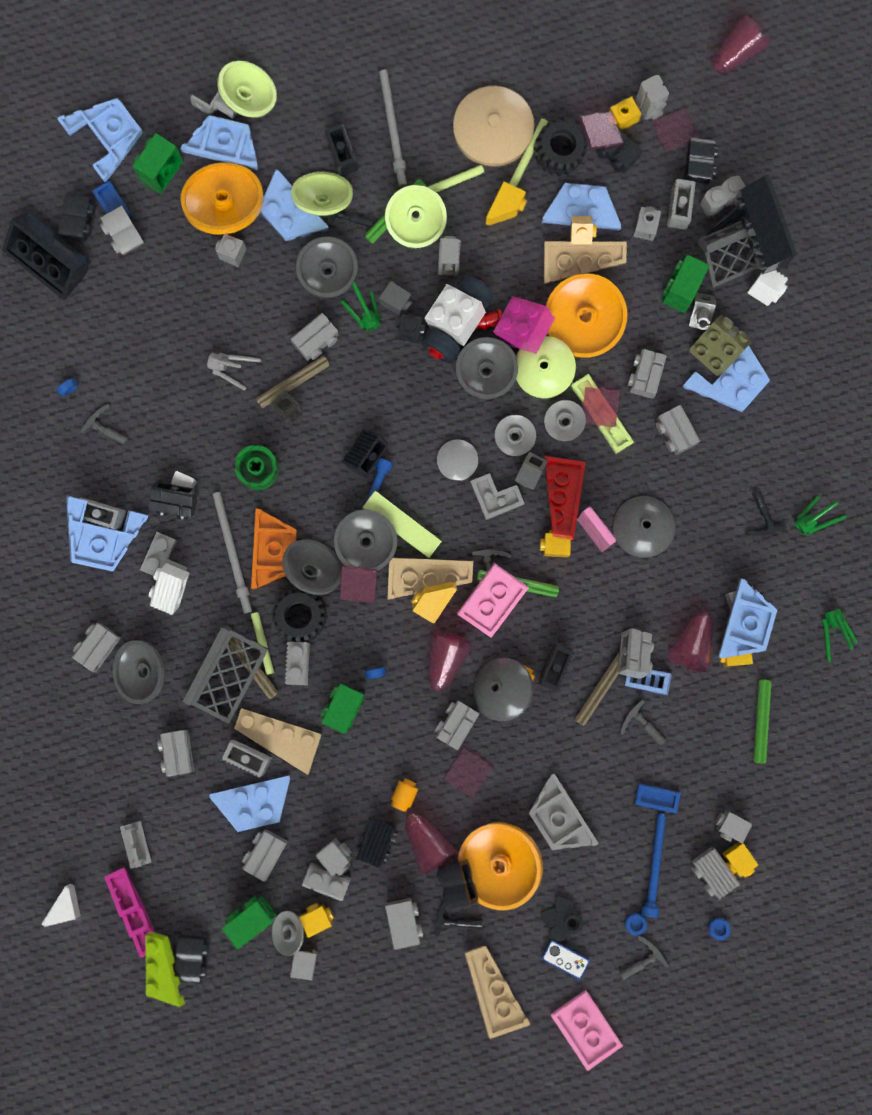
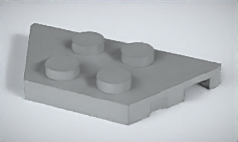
(559, 818)

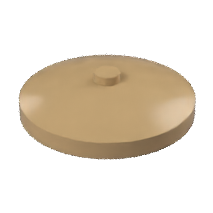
(493, 126)

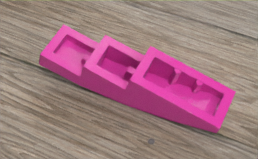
(130, 908)

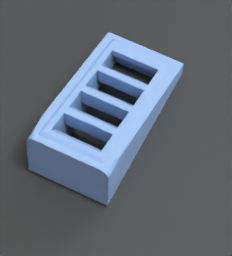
(666, 683)

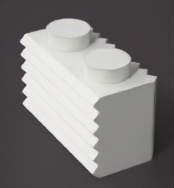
(768, 287)
(169, 588)

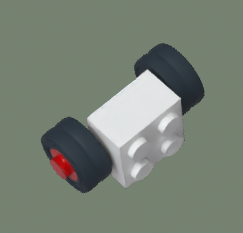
(455, 317)

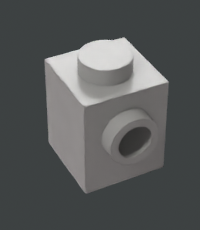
(647, 223)
(230, 250)
(732, 827)

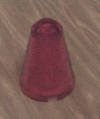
(740, 45)
(694, 644)
(446, 658)
(427, 843)

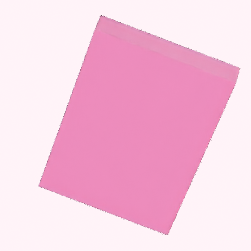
(596, 529)
(492, 600)
(586, 1030)

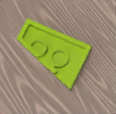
(160, 977)

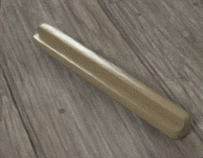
(293, 381)
(261, 679)
(599, 692)

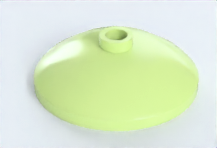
(246, 89)
(321, 193)
(419, 230)
(553, 379)

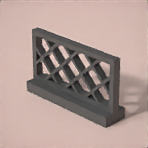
(725, 238)
(209, 665)

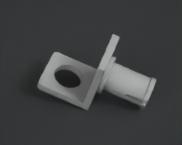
(216, 104)
(702, 311)

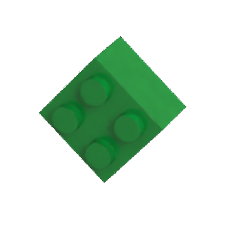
(157, 163)
(684, 283)
(342, 708)
(245, 925)

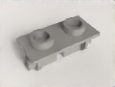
(135, 844)

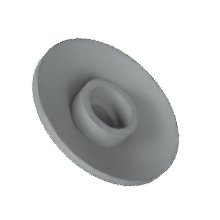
(565, 410)
(520, 426)
(287, 933)

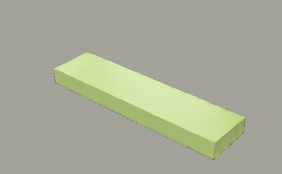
(616, 436)
(404, 525)

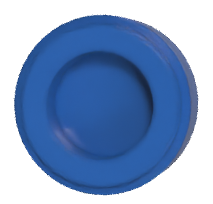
(67, 387)
(375, 672)
(635, 924)
(719, 928)

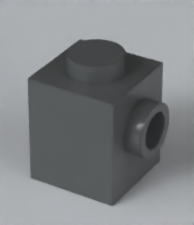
(396, 299)
(531, 471)

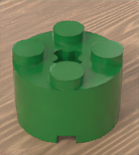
(248, 475)

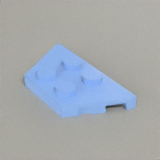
(223, 142)
(583, 201)
(284, 214)
(748, 623)
(253, 804)

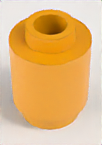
(404, 795)

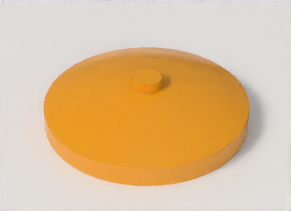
(222, 198)
(587, 314)
(503, 865)

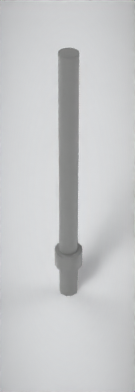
(398, 164)
(242, 591)

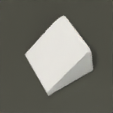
(183, 480)

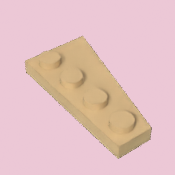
(568, 259)
(414, 574)
(281, 738)
(497, 1004)

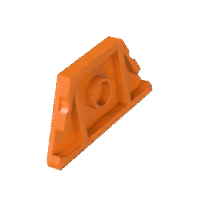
(270, 543)

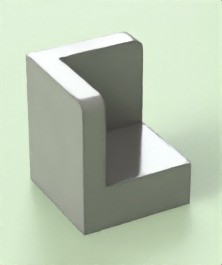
(304, 965)

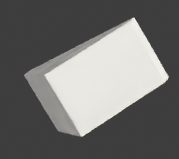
(64, 909)

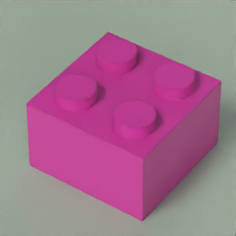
(524, 324)

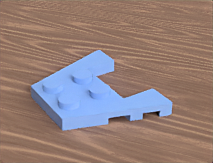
(113, 128)
(736, 385)
(96, 544)

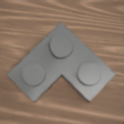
(494, 502)
(159, 554)

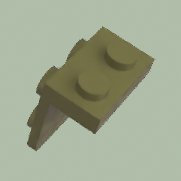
(720, 345)

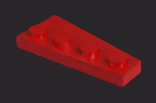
(564, 492)

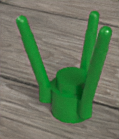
(369, 319)
(807, 523)
(837, 619)

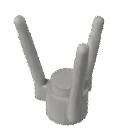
(220, 361)

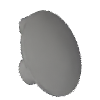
(457, 460)

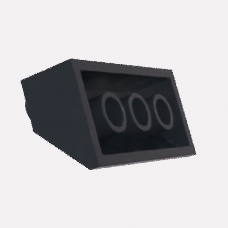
(765, 225)
(45, 255)

